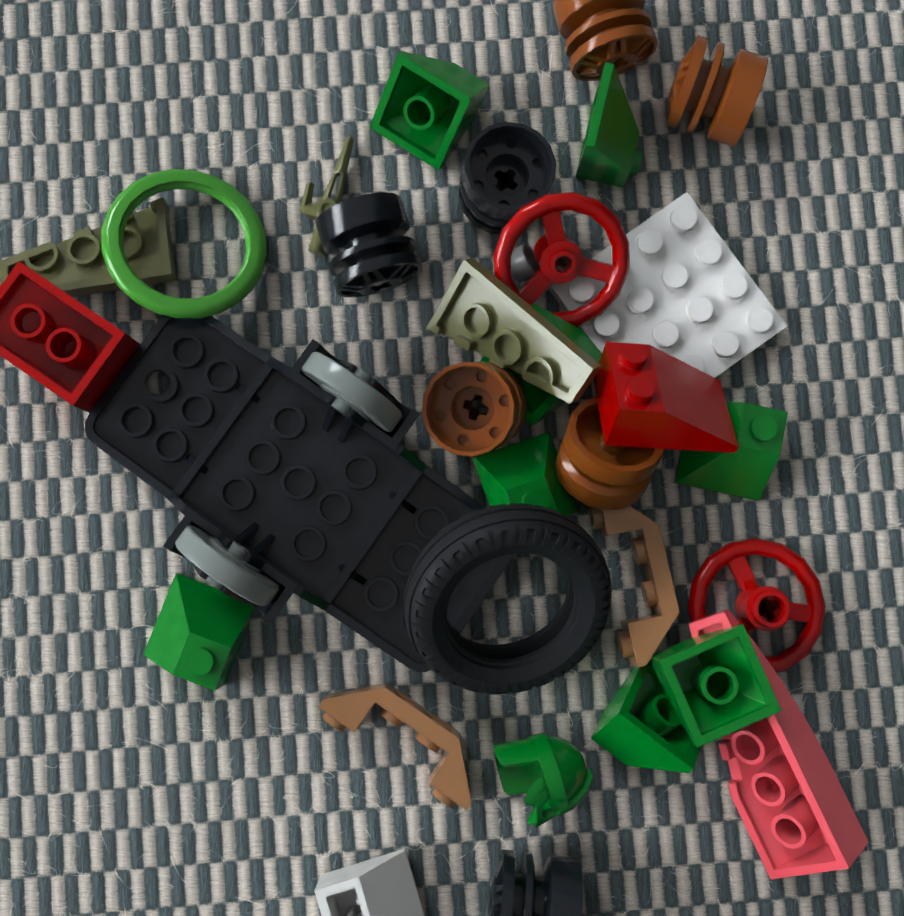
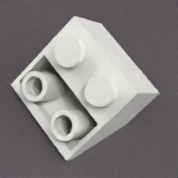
(371, 888)

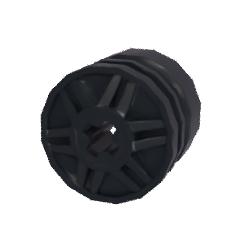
(508, 156)
(368, 244)
(526, 894)

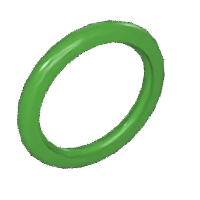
(118, 267)

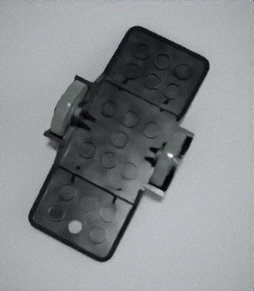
(286, 477)

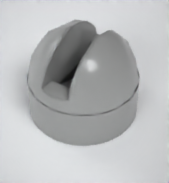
(523, 263)

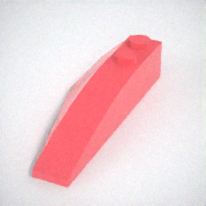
(787, 785)

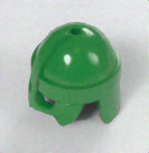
(547, 771)

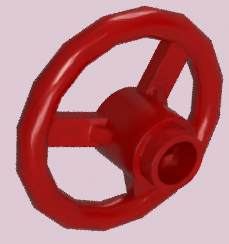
(557, 244)
(775, 604)

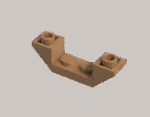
(644, 633)
(449, 776)

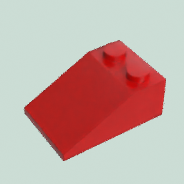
(59, 339)
(660, 402)

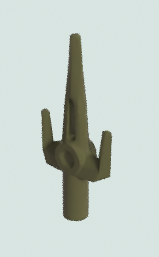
(313, 210)

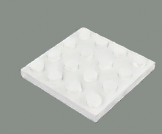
(680, 294)

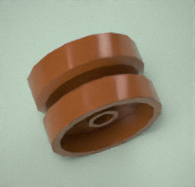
(600, 473)

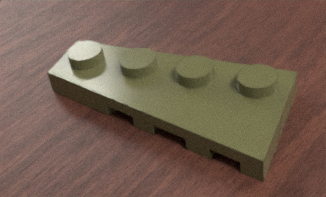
(78, 262)
(500, 325)

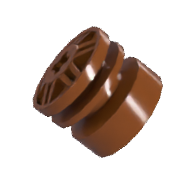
(603, 33)
(716, 91)
(454, 420)

